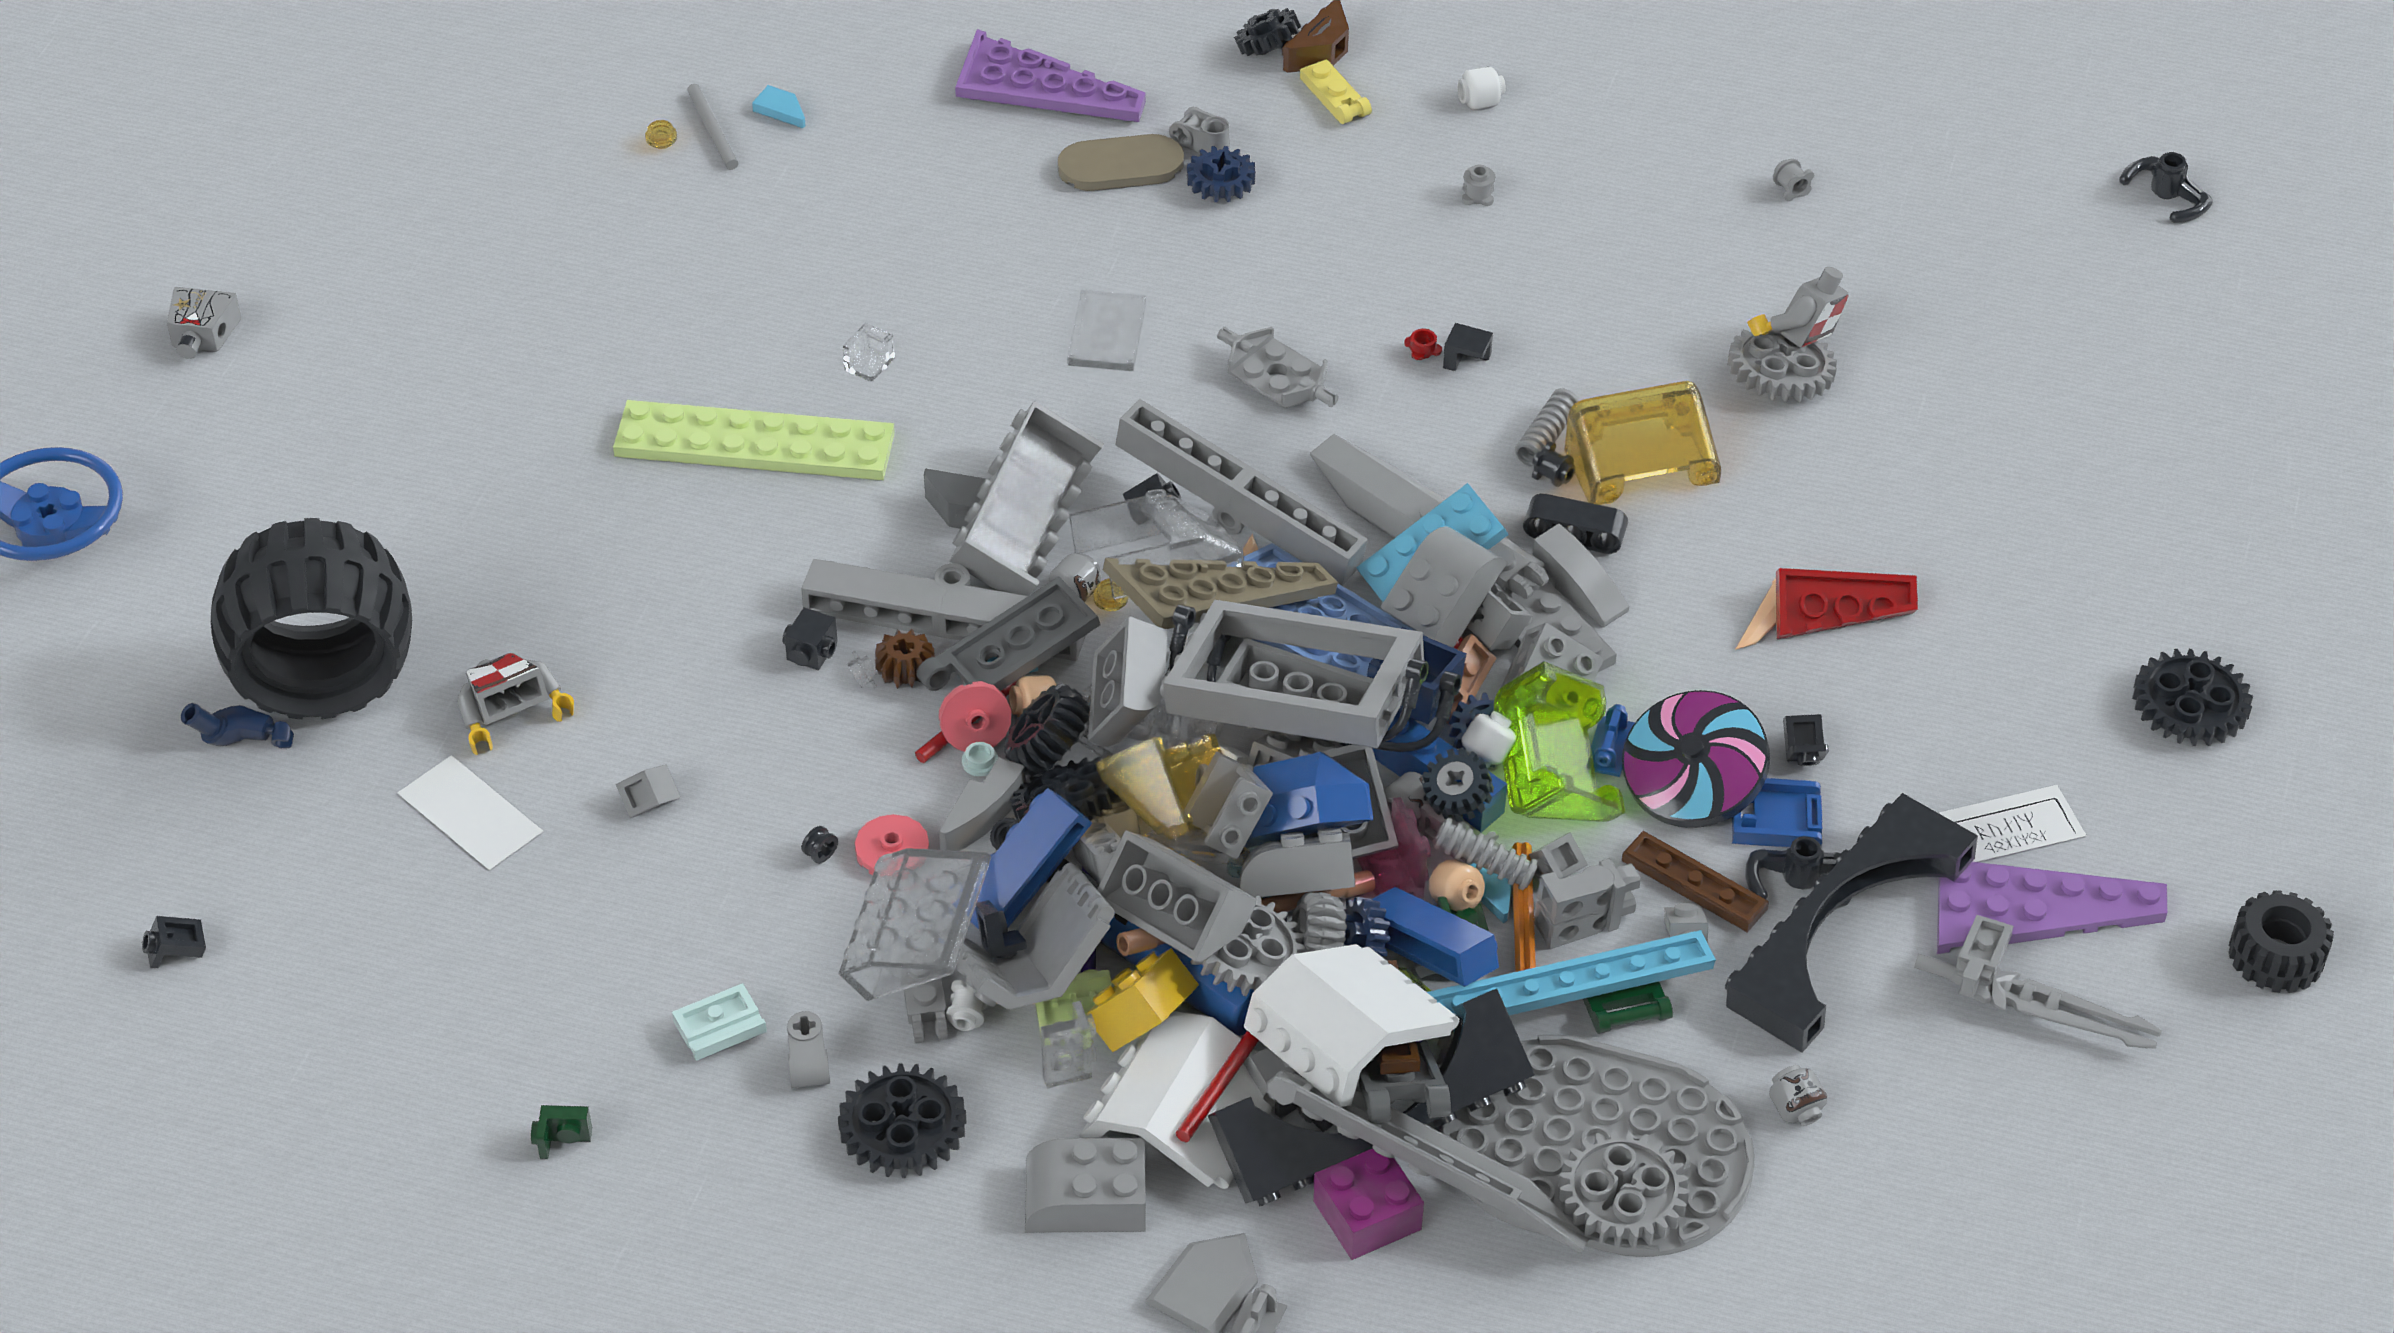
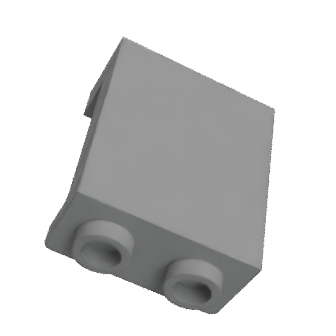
(1228, 804)

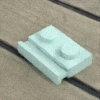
(719, 1021)

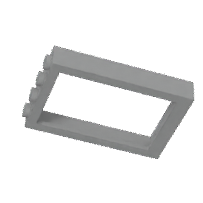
(1285, 712)

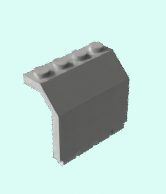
(1059, 938)

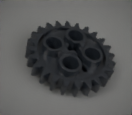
(2192, 697)
(1075, 782)
(902, 1120)

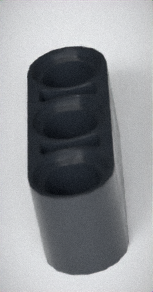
(1593, 525)

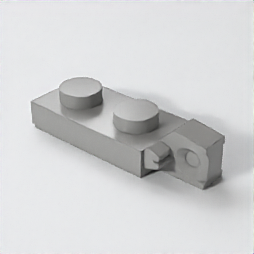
(1982, 953)

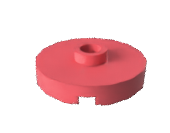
(970, 701)
(886, 836)

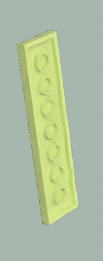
(754, 440)

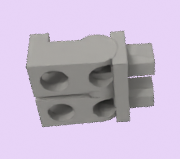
(1584, 902)

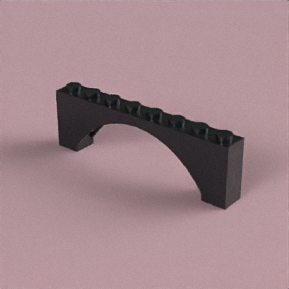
(1902, 844)
(1274, 1154)

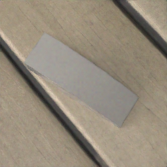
(1579, 575)
(981, 805)

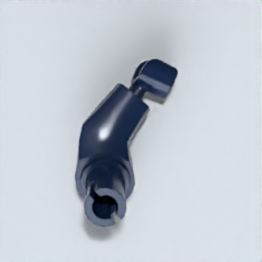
(236, 724)

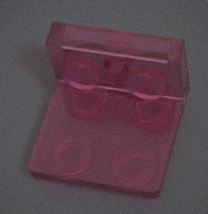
(1402, 866)

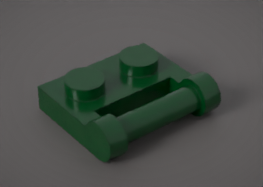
(1603, 1021)

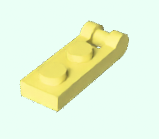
(1334, 92)

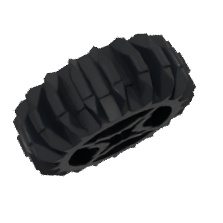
(1047, 729)

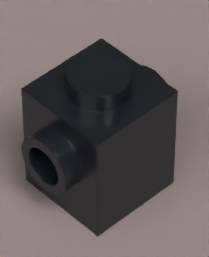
(810, 639)

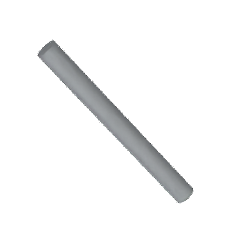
(712, 126)

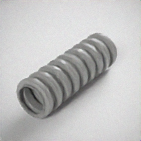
(1546, 426)
(1485, 854)

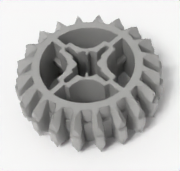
(1320, 921)

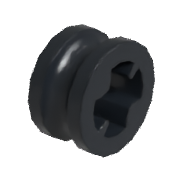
(819, 844)

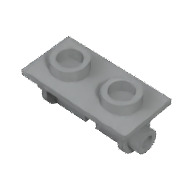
(1259, 1312)

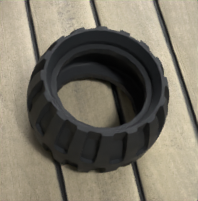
(302, 571)

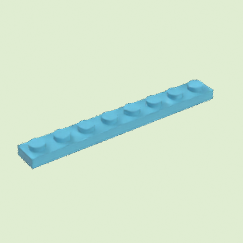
(1589, 974)

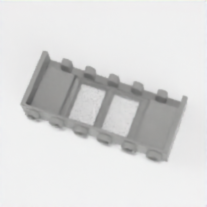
(1025, 500)

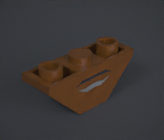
(1318, 40)

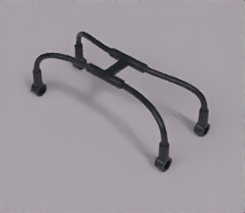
(1415, 674)

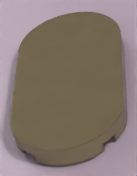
(1120, 162)

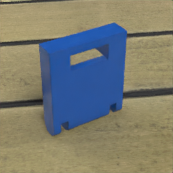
(1781, 814)

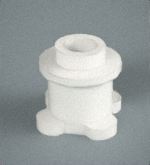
(966, 1008)

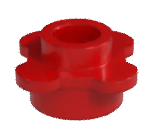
(1423, 344)

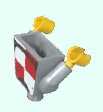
(1811, 312)
(504, 688)

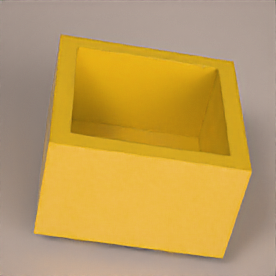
(1141, 998)

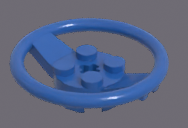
(51, 517)

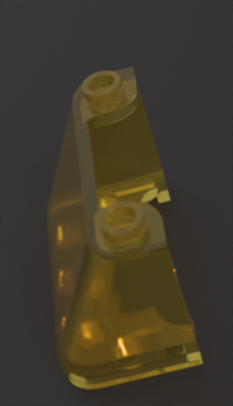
(1640, 437)
(1159, 780)

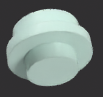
(979, 758)

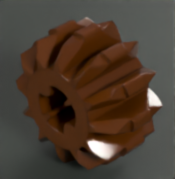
(900, 657)

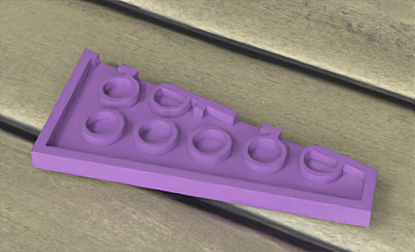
(1035, 80)
(2042, 903)

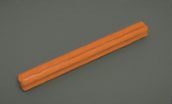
(1524, 918)

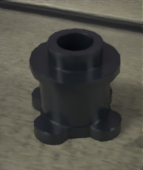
(1553, 465)

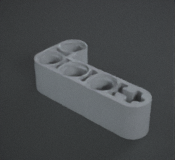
(1102, 838)

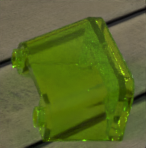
(1552, 758)

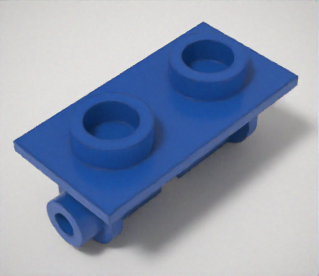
(1610, 741)

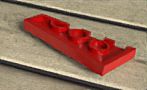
(1835, 599)

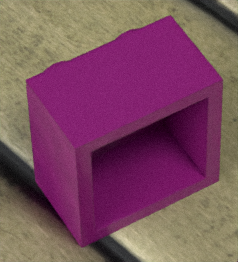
(1368, 1202)

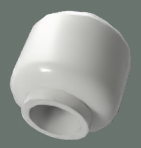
(1481, 88)
(1489, 738)

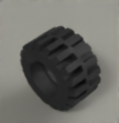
(2276, 963)

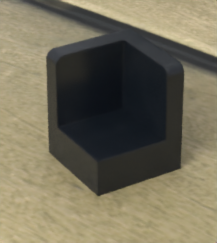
(1466, 341)

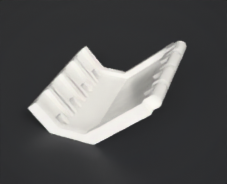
(1337, 1011)
(1162, 1084)

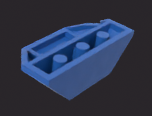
(1309, 796)

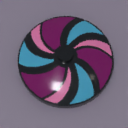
(1696, 759)

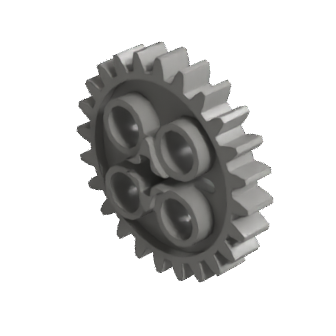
(1781, 366)
(1256, 952)
(1597, 1169)

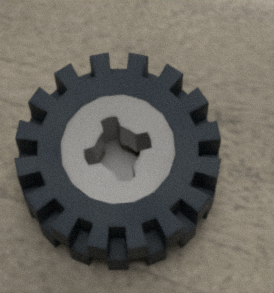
(1457, 798)

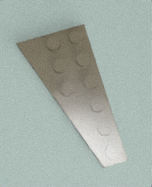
(1200, 582)

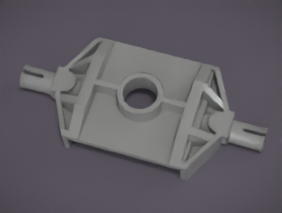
(1260, 355)

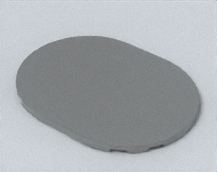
(1600, 1088)

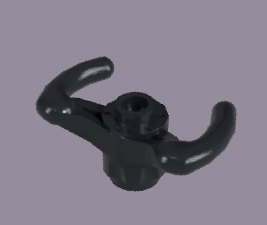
(2169, 182)
(1799, 864)

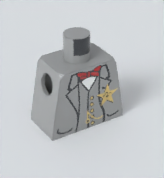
(201, 320)

